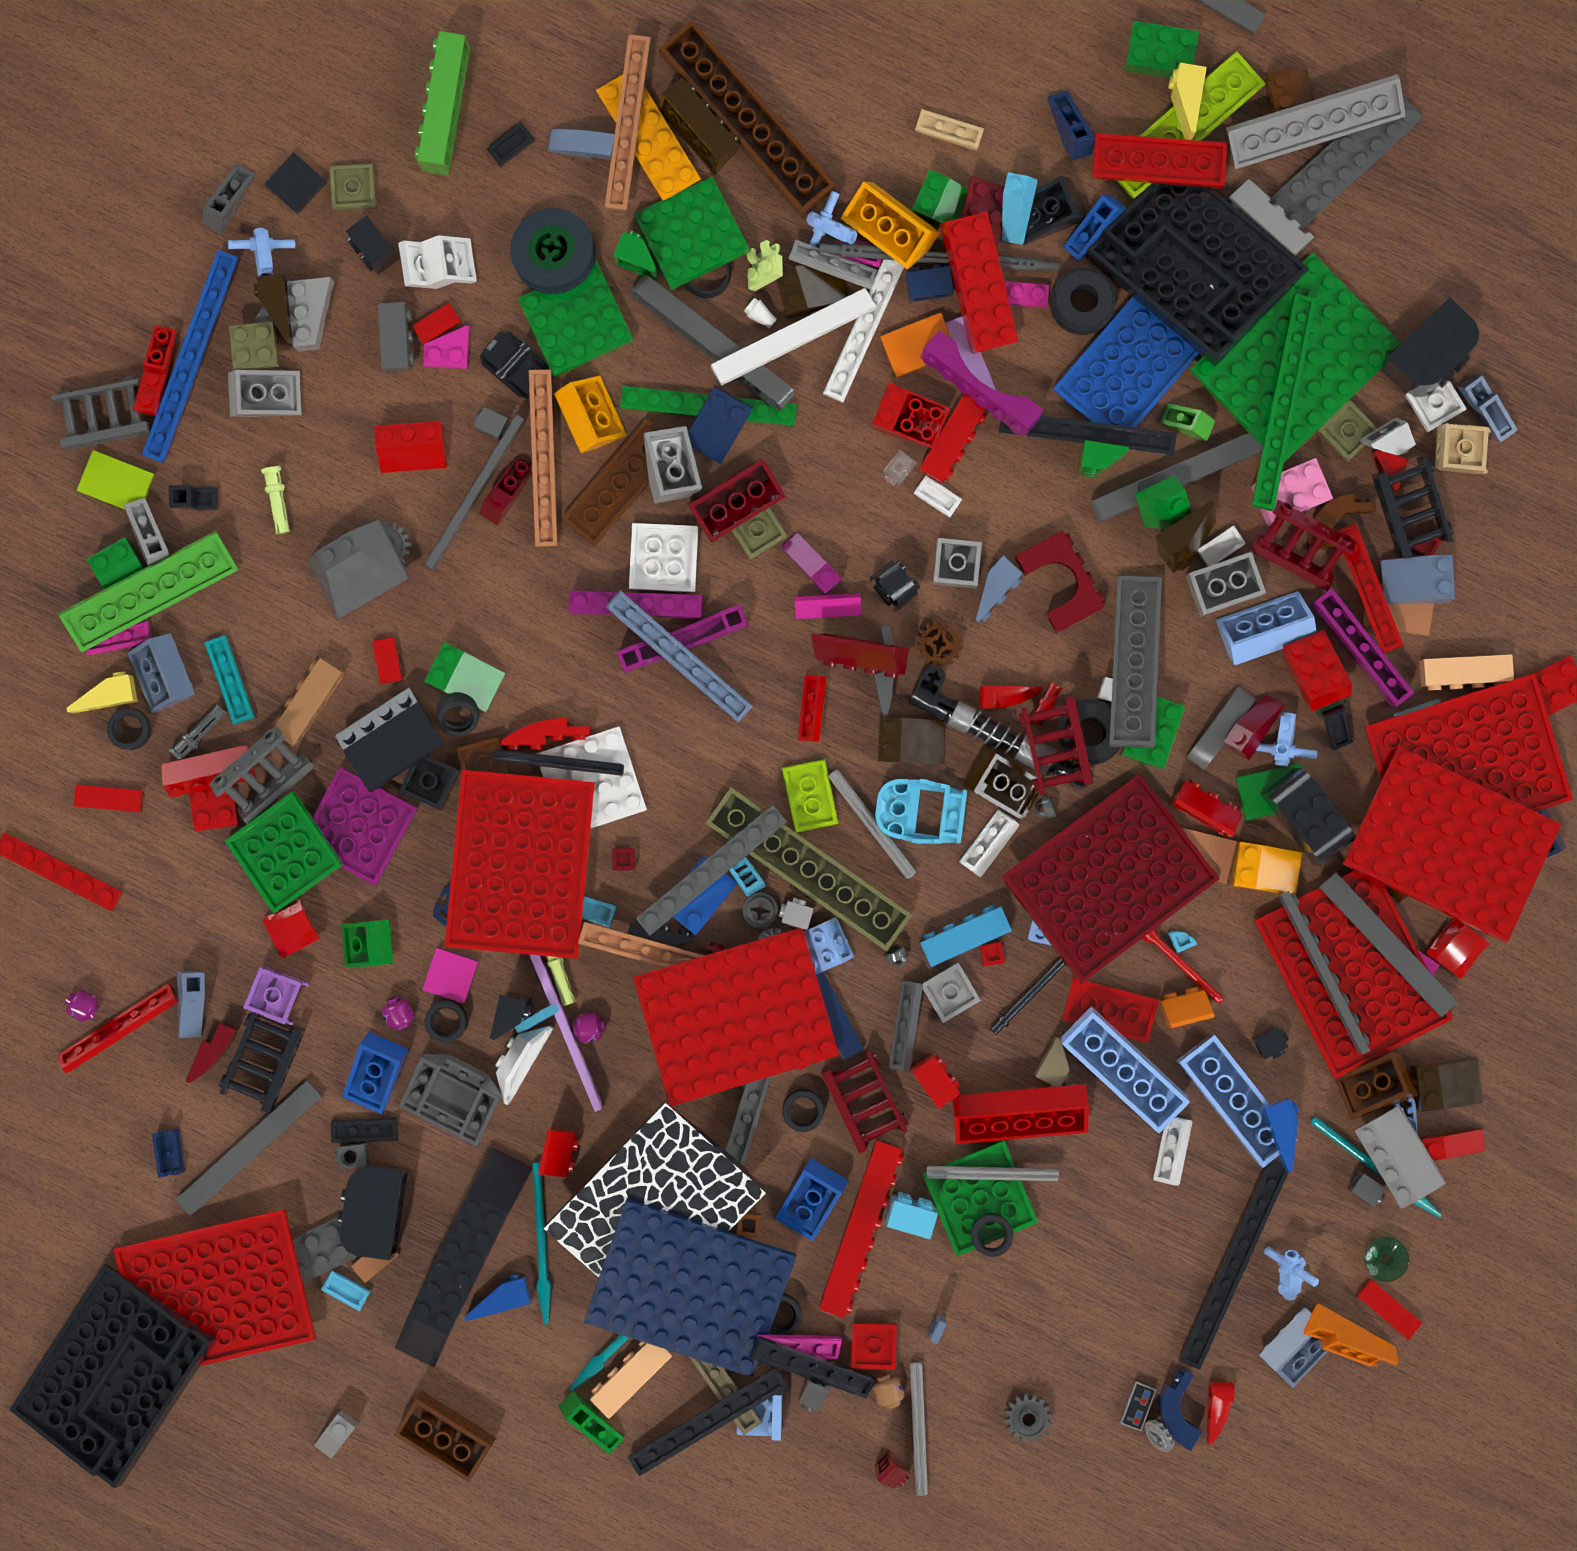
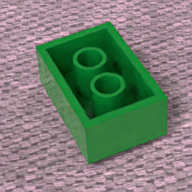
(1159, 49)
(1166, 726)

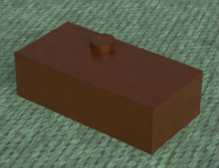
(445, 1436)

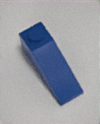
(1091, 228)
(1283, 1127)
(508, 1295)

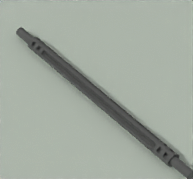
(935, 257)

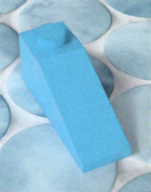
(1017, 205)

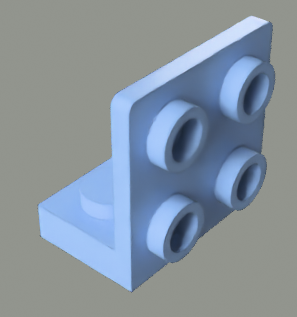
(827, 945)
(771, 1414)

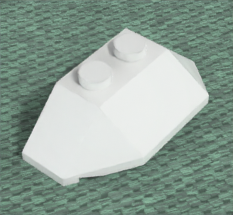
(519, 1059)

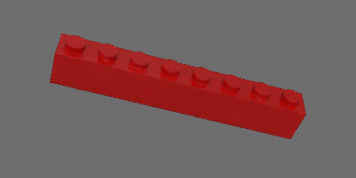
(860, 1228)

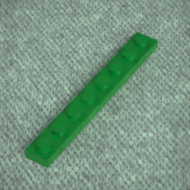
(691, 404)

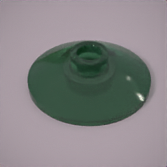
(1396, 1264)

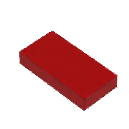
(436, 324)
(387, 660)

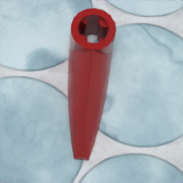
(1006, 695)
(1218, 1408)

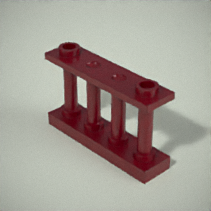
(1299, 564)
(1072, 731)
(852, 1119)

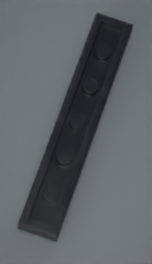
(812, 1367)

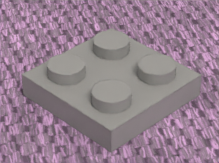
(950, 992)

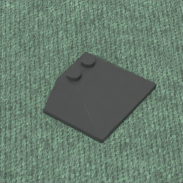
(358, 568)
(452, 1096)

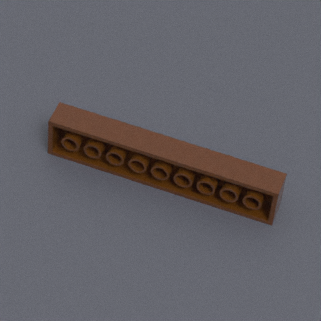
(749, 118)

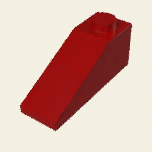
(1454, 1144)

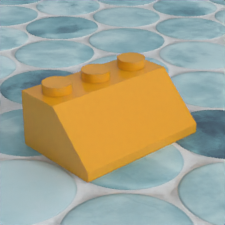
(590, 413)

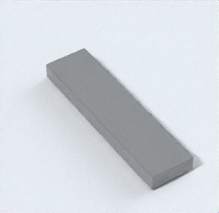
(833, 264)

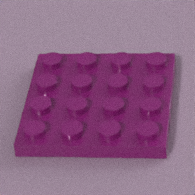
(362, 824)

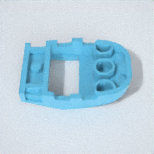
(898, 811)

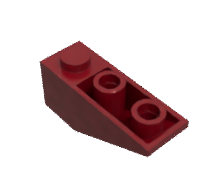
(506, 491)

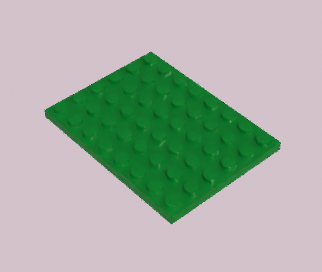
(1341, 356)

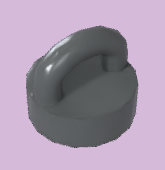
(1048, 806)
(894, 954)

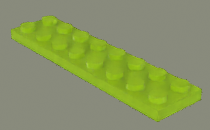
(1222, 95)

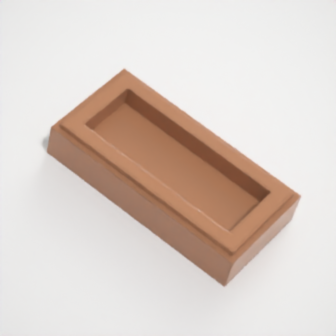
(368, 1267)

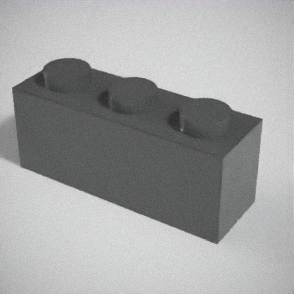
(395, 337)

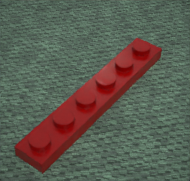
(1371, 593)
(59, 872)
(117, 1028)

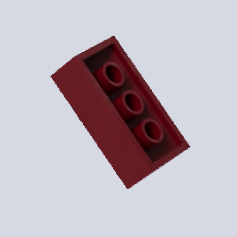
(736, 500)
(860, 653)

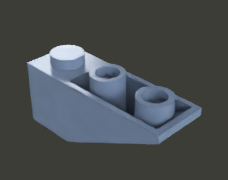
(998, 581)
(190, 1003)

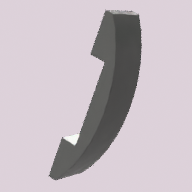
(1214, 736)

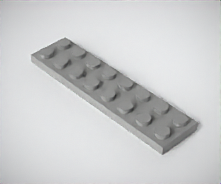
(1316, 121)

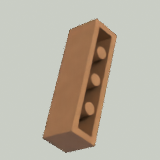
(308, 701)

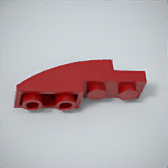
(156, 371)
(536, 734)

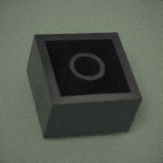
(375, 250)
(430, 782)

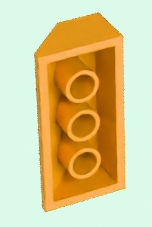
(889, 224)

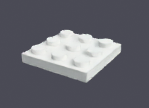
(663, 557)

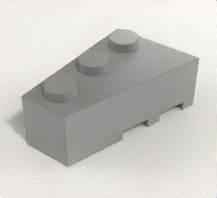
(308, 311)

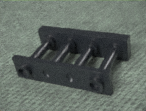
(1390, 505)
(275, 1078)

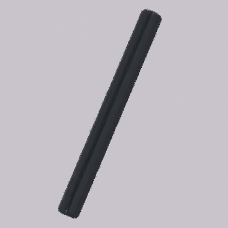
(558, 762)

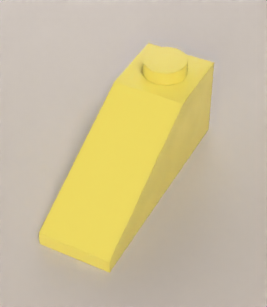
(110, 692)

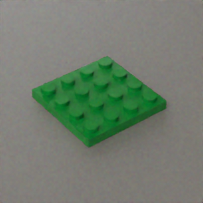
(691, 233)
(576, 323)
(284, 852)
(965, 1200)

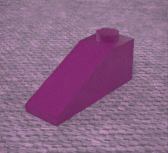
(811, 564)

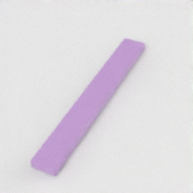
(567, 1033)

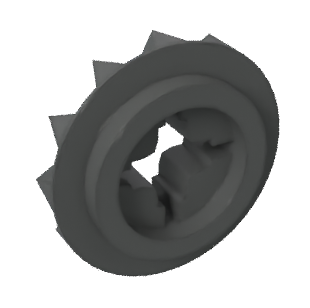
(753, 902)

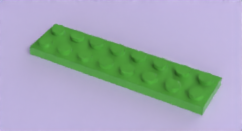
(148, 591)

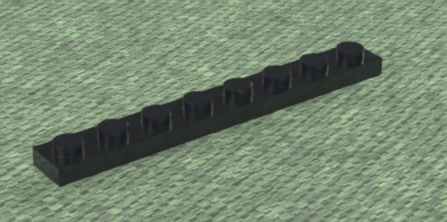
(1079, 431)
(708, 1421)

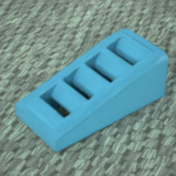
(755, 887)

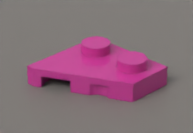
(448, 350)

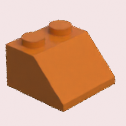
(1186, 1007)

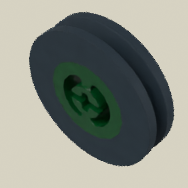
(556, 272)

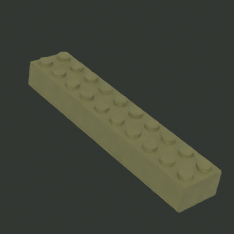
(814, 873)

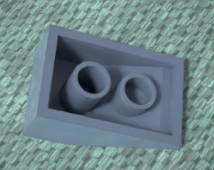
(1418, 580)

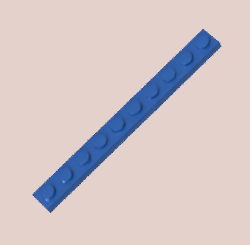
(190, 356)

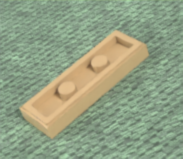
(949, 130)

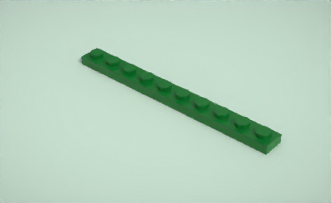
(1283, 402)

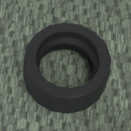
(112, 726)
(461, 728)
(429, 1025)
(802, 1093)
(1001, 1249)
(796, 1320)

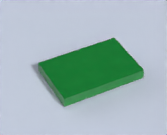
(1253, 785)

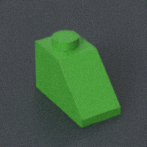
(1188, 421)

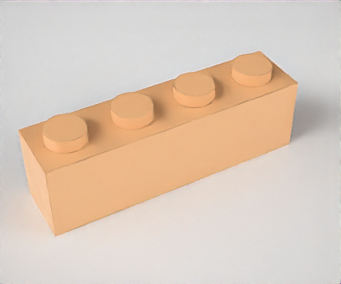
(1466, 671)
(629, 1377)

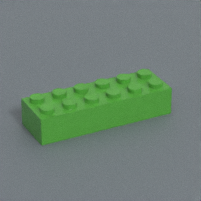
(443, 103)

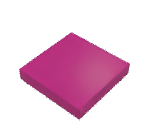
(450, 975)

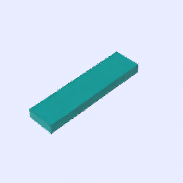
(229, 679)

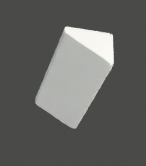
(989, 843)
(1173, 1151)

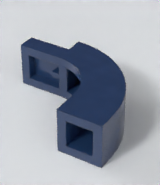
(1169, 1408)

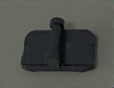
(511, 361)

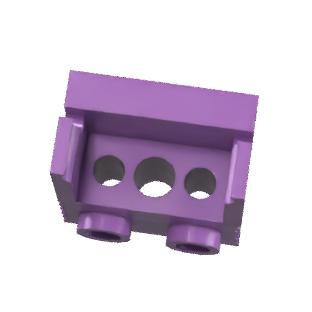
(273, 994)

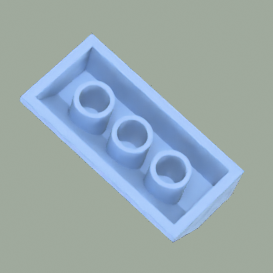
(1266, 627)

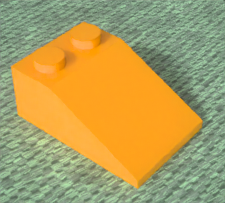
(1265, 868)

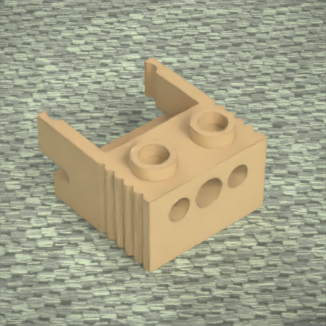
(1461, 448)

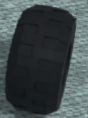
(1085, 280)
(1098, 711)

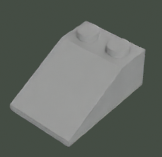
(264, 393)
(671, 465)

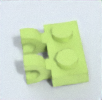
(765, 266)

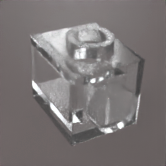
(899, 468)

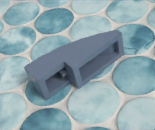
(581, 143)
(1487, 407)

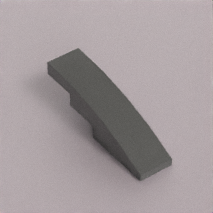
(884, 684)

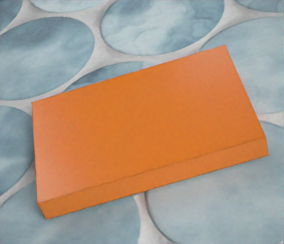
(907, 343)

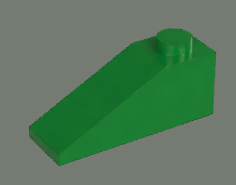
(590, 1422)

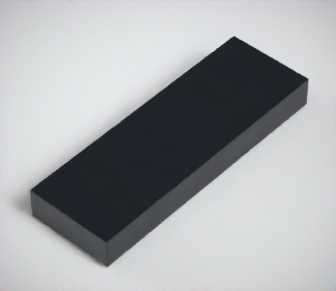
(364, 1130)

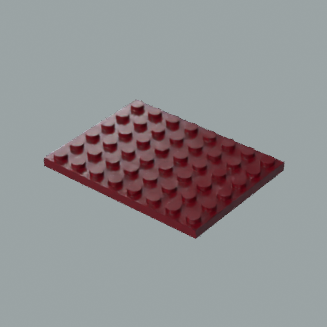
(1110, 878)

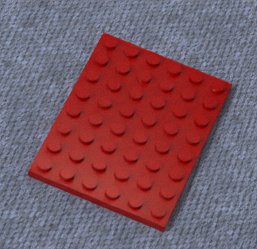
(1487, 736)
(1452, 844)
(519, 864)
(1377, 994)
(735, 1016)
(230, 1281)

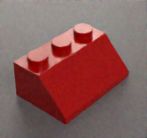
(410, 447)
(1206, 808)

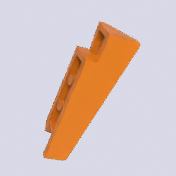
(1348, 1339)

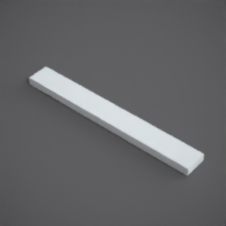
(863, 331)
(792, 336)

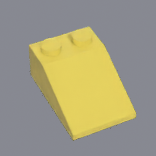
(1186, 96)

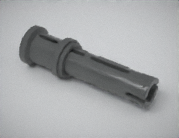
(191, 740)

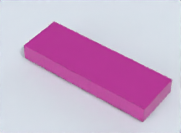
(828, 606)
(127, 638)

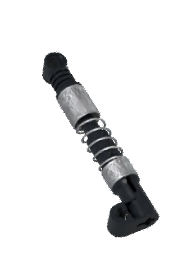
(964, 716)

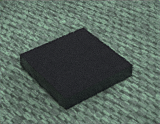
(295, 183)

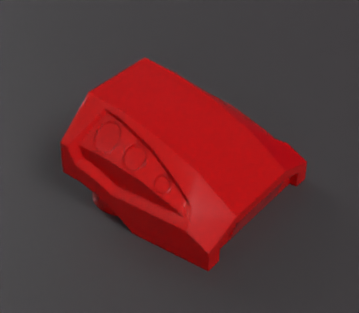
(290, 929)
(1457, 947)

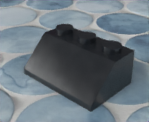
(510, 1012)

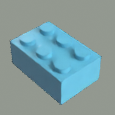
(911, 1215)

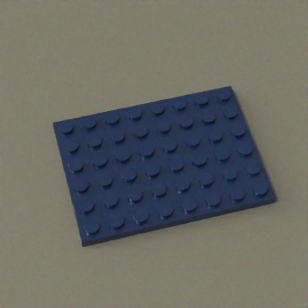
(689, 1287)

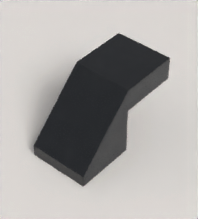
(193, 498)

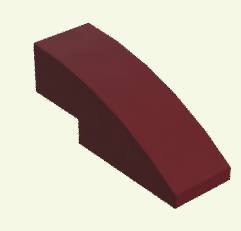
(212, 1051)

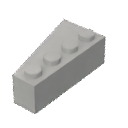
(1270, 218)

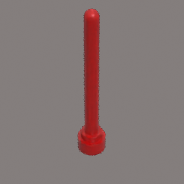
(1152, 937)

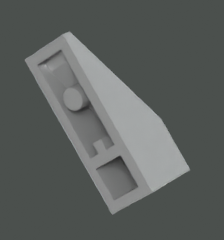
(146, 531)

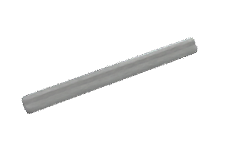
(870, 822)
(992, 1173)
(918, 1428)

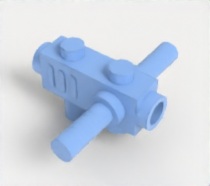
(825, 224)
(262, 247)
(1284, 748)
(1291, 1272)

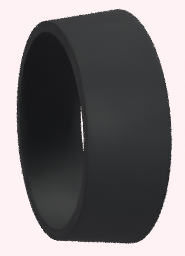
(714, 293)

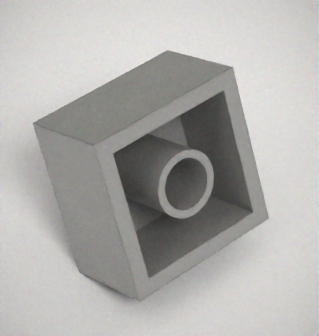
(957, 563)

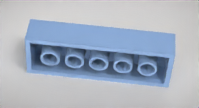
(1125, 1070)
(1231, 1096)

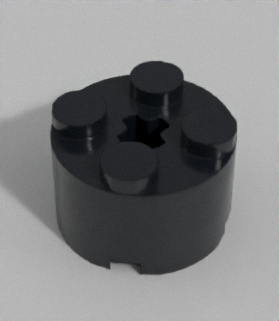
(895, 585)

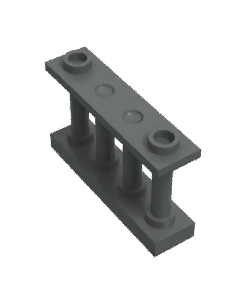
(94, 434)
(274, 788)

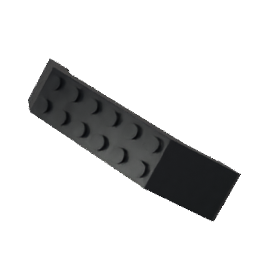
(462, 1257)

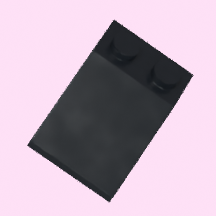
(1054, 209)

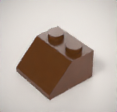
(1287, 89)

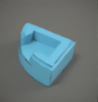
(1181, 940)

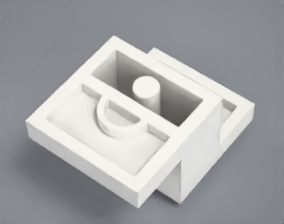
(437, 262)

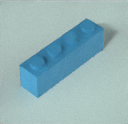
(965, 936)

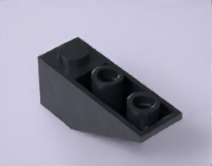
(662, 935)

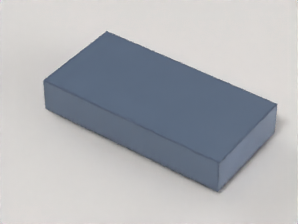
(937, 1328)

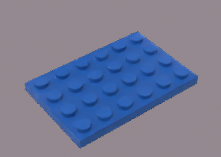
(1126, 368)

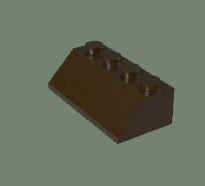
(698, 125)

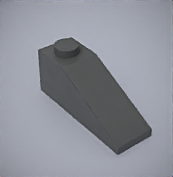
(227, 199)

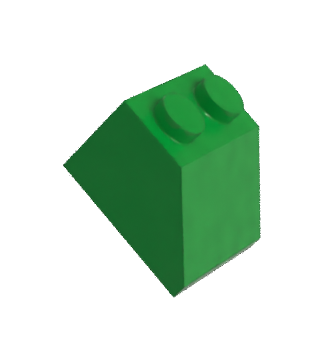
(634, 255)
(1098, 457)
(1163, 504)
(367, 944)

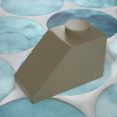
(1054, 1065)

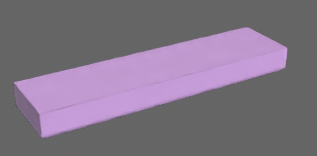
(973, 361)

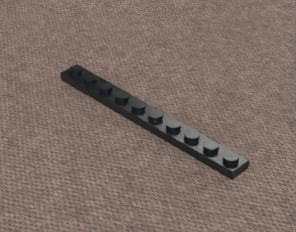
(1234, 1264)

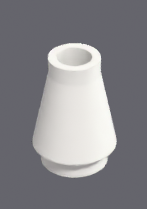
(759, 312)

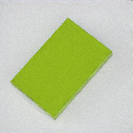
(114, 480)
(810, 795)

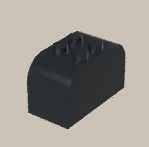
(1433, 351)
(1308, 816)
(373, 1210)

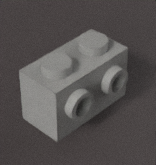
(796, 913)

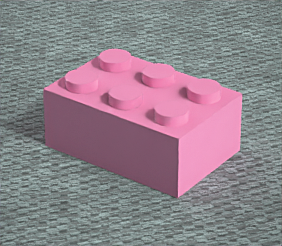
(1302, 488)

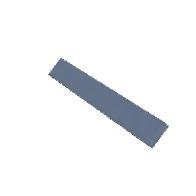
(678, 656)

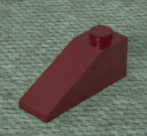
(1253, 727)
(891, 1470)

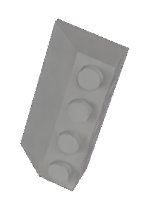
(1400, 1157)

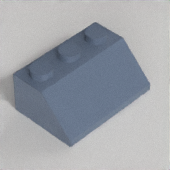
(161, 673)
(1293, 1352)

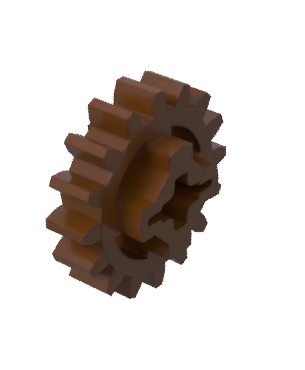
(928, 641)

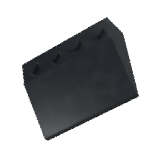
(389, 740)

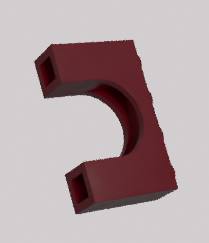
(1059, 550)

